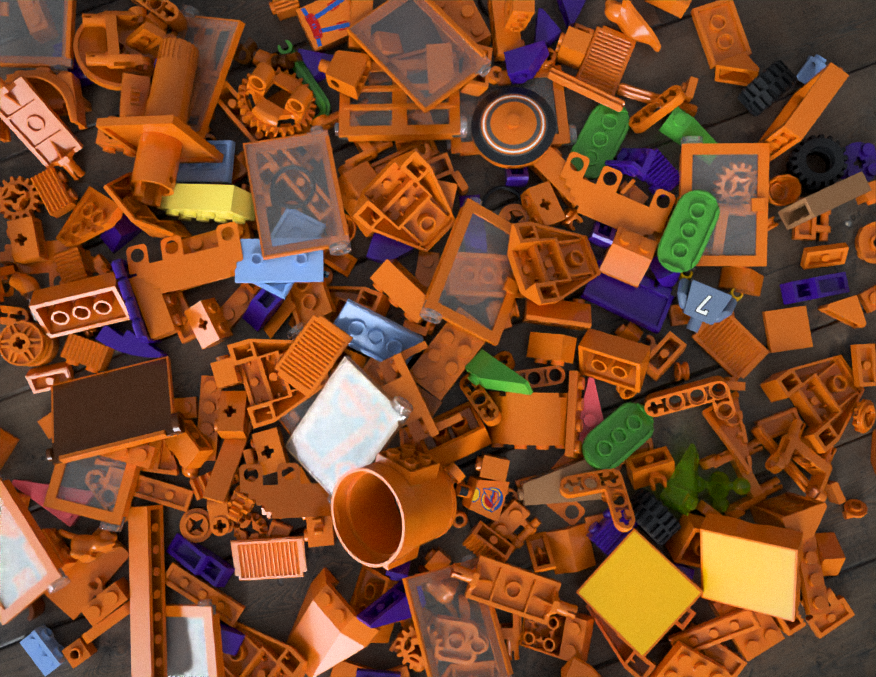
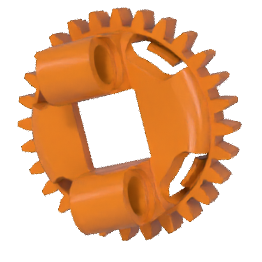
(267, 114)

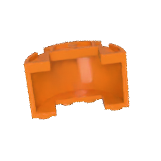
(529, 420)

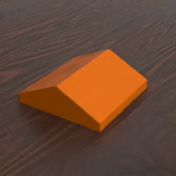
(571, 548)

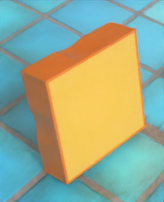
(751, 565)
(639, 592)

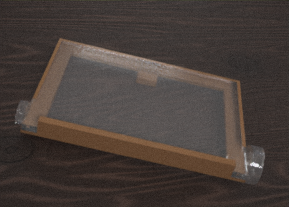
(346, 425)

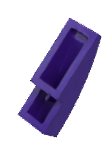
(814, 288)
(128, 343)
(200, 561)

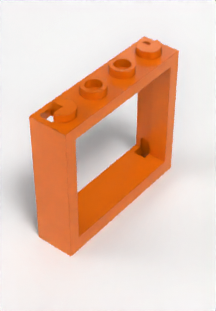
(803, 110)

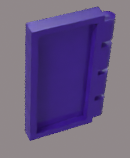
(121, 273)
(641, 305)

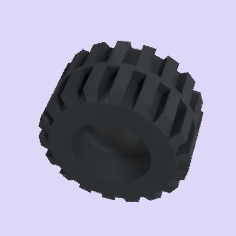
(767, 88)
(826, 149)
(653, 517)

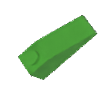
(681, 124)
(495, 375)

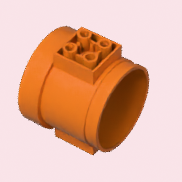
(367, 512)

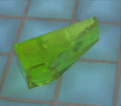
(682, 487)

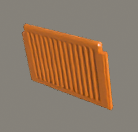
(606, 59)
(731, 346)
(312, 354)
(269, 558)

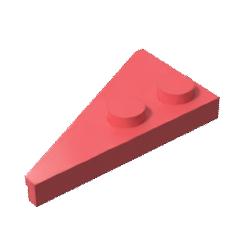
(592, 410)
(38, 493)

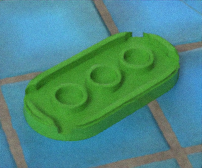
(600, 139)
(688, 231)
(617, 436)

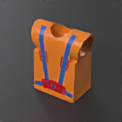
(325, 23)

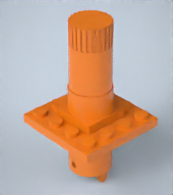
(162, 135)

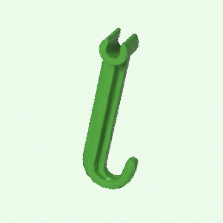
(302, 72)

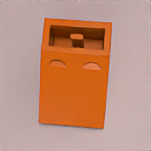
(560, 637)

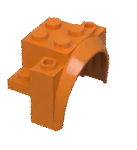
(60, 92)
(407, 388)

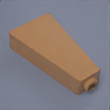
(824, 200)
(545, 486)

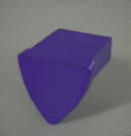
(664, 276)

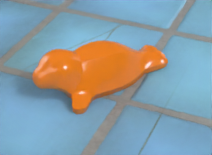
(631, 22)

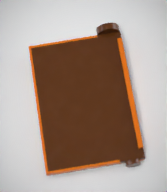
(113, 411)

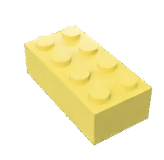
(209, 202)

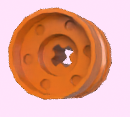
(27, 344)

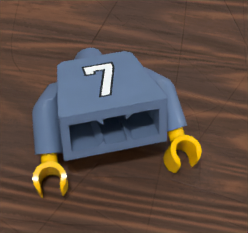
(704, 302)

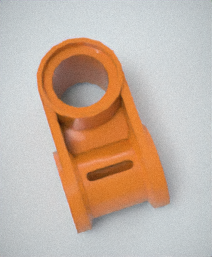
(218, 514)

